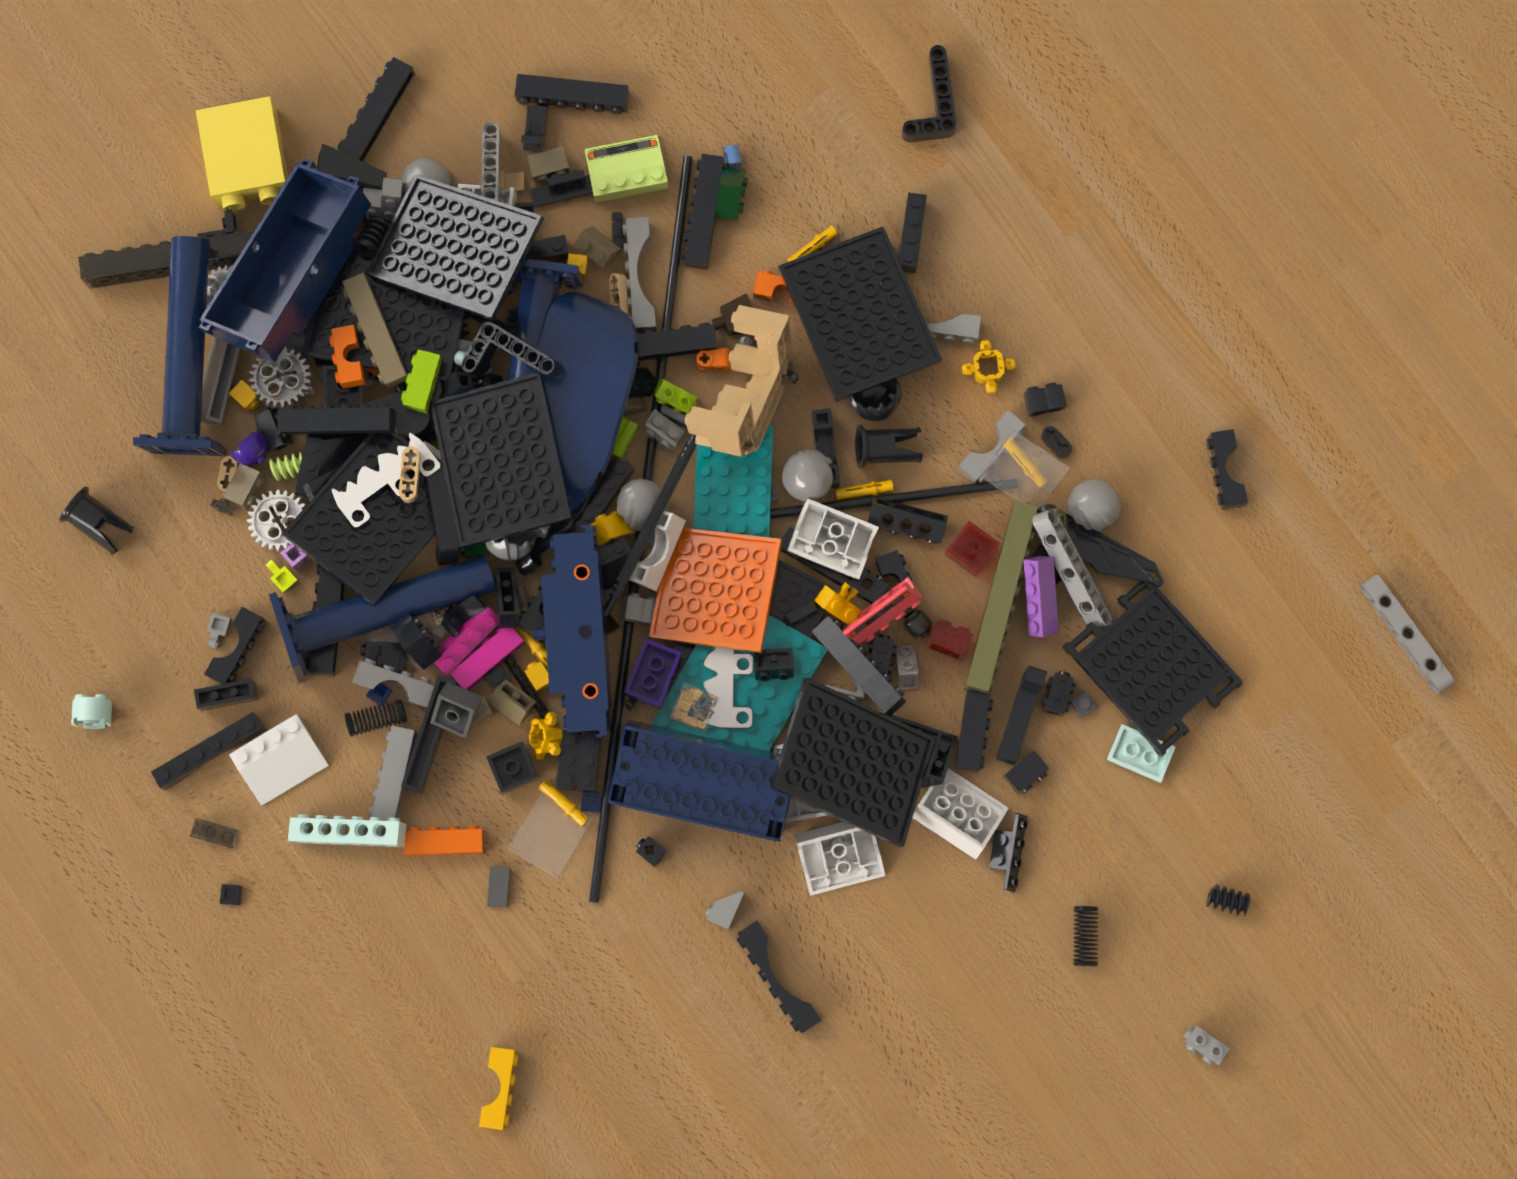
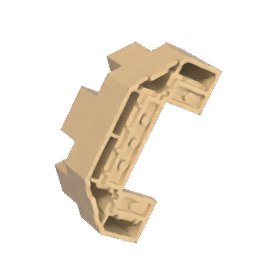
(745, 413)

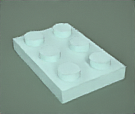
(1137, 755)

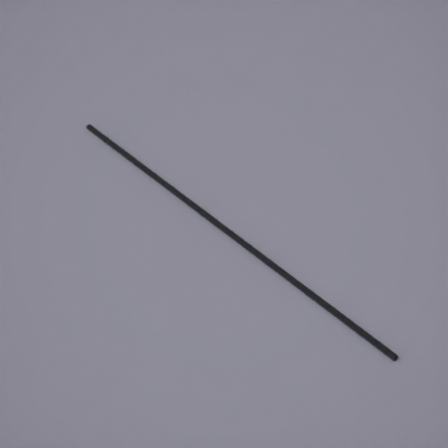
(633, 587)

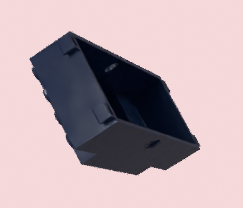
(295, 262)

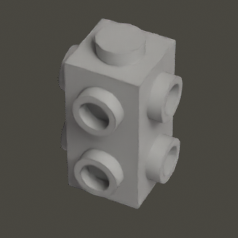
(1206, 1045)

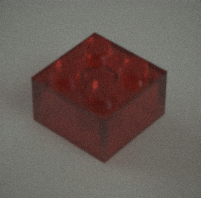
(972, 548)
(949, 639)

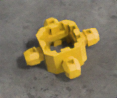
(991, 386)
(545, 736)

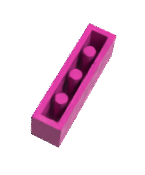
(471, 634)
(487, 657)

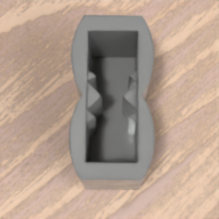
(637, 609)

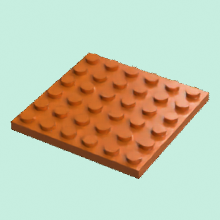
(717, 590)

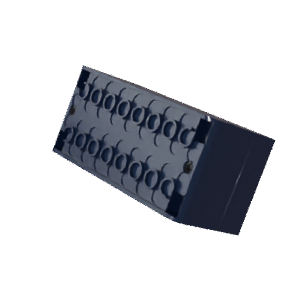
(698, 781)

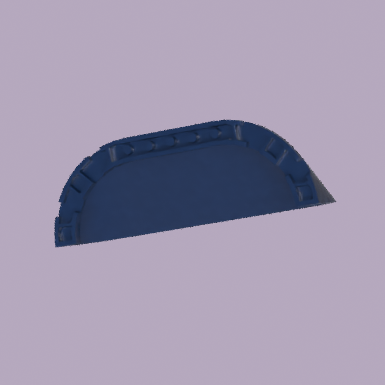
(591, 393)

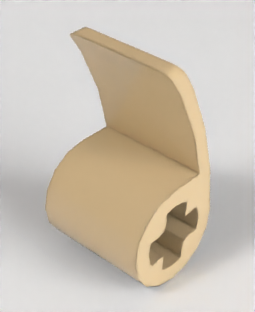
(512, 180)

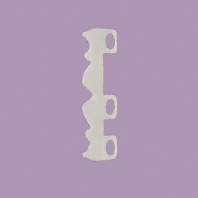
(371, 481)
(725, 664)

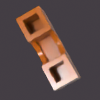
(767, 285)
(344, 340)

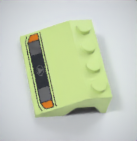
(626, 168)

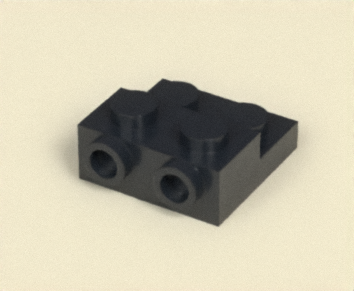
(384, 654)

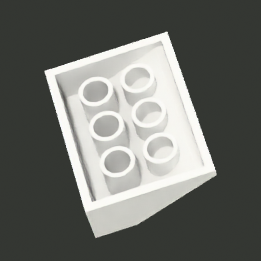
(279, 759)
(960, 813)

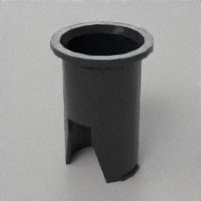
(879, 446)
(89, 515)

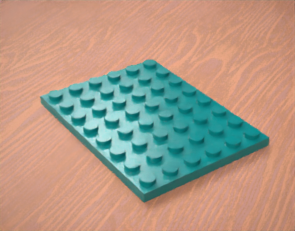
(769, 700)

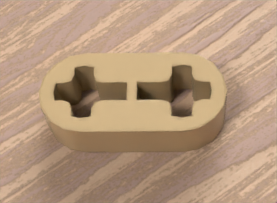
(223, 472)

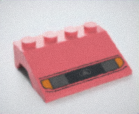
(884, 610)

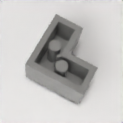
(385, 201)

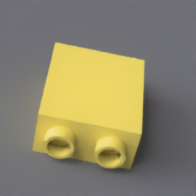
(242, 152)

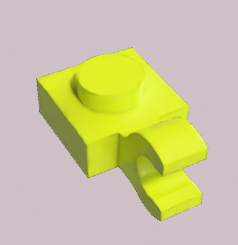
(282, 577)

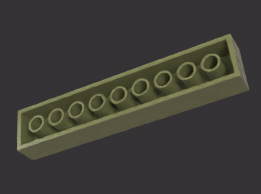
(1000, 599)

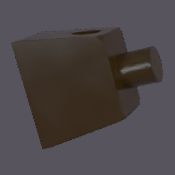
(726, 313)

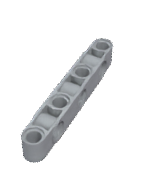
(1066, 557)
(1417, 646)

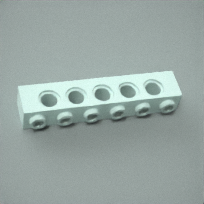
(393, 837)

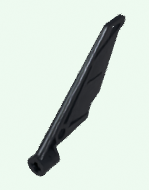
(1108, 555)
(533, 560)

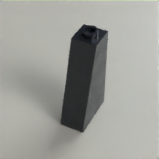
(342, 166)

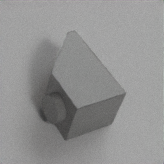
(724, 910)

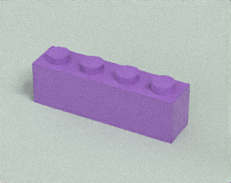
(1041, 596)

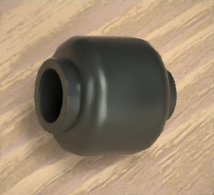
(918, 623)

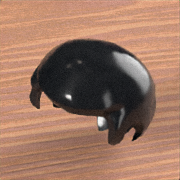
(878, 402)

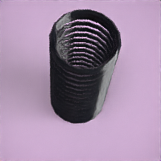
(401, 713)
(1082, 960)

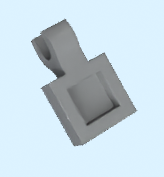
(218, 627)

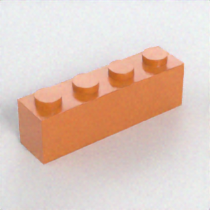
(444, 841)

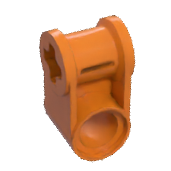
(716, 360)

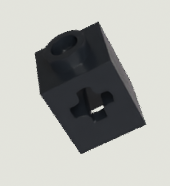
(652, 859)

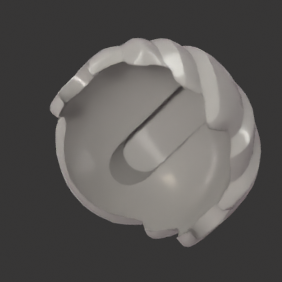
(427, 168)
(807, 475)
(637, 502)
(1094, 504)
(513, 546)

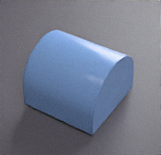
(732, 156)

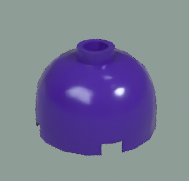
(251, 449)

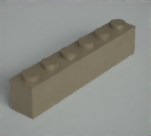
(375, 330)

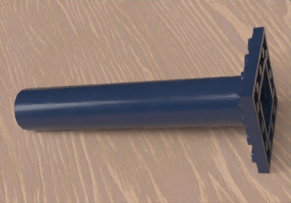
(538, 292)
(184, 355)
(357, 616)

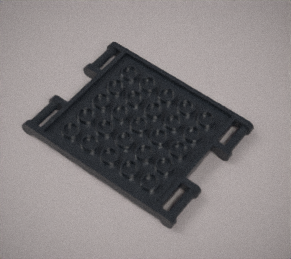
(1153, 665)

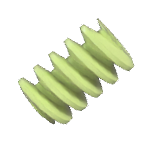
(285, 467)

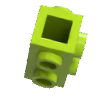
(677, 397)

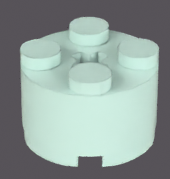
(91, 711)

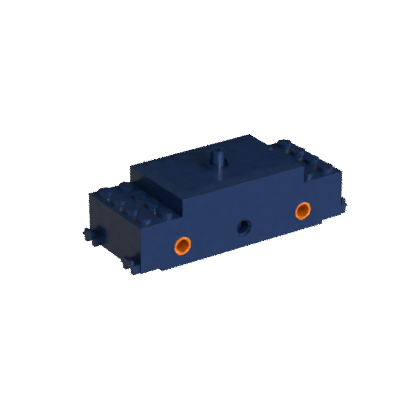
(577, 632)

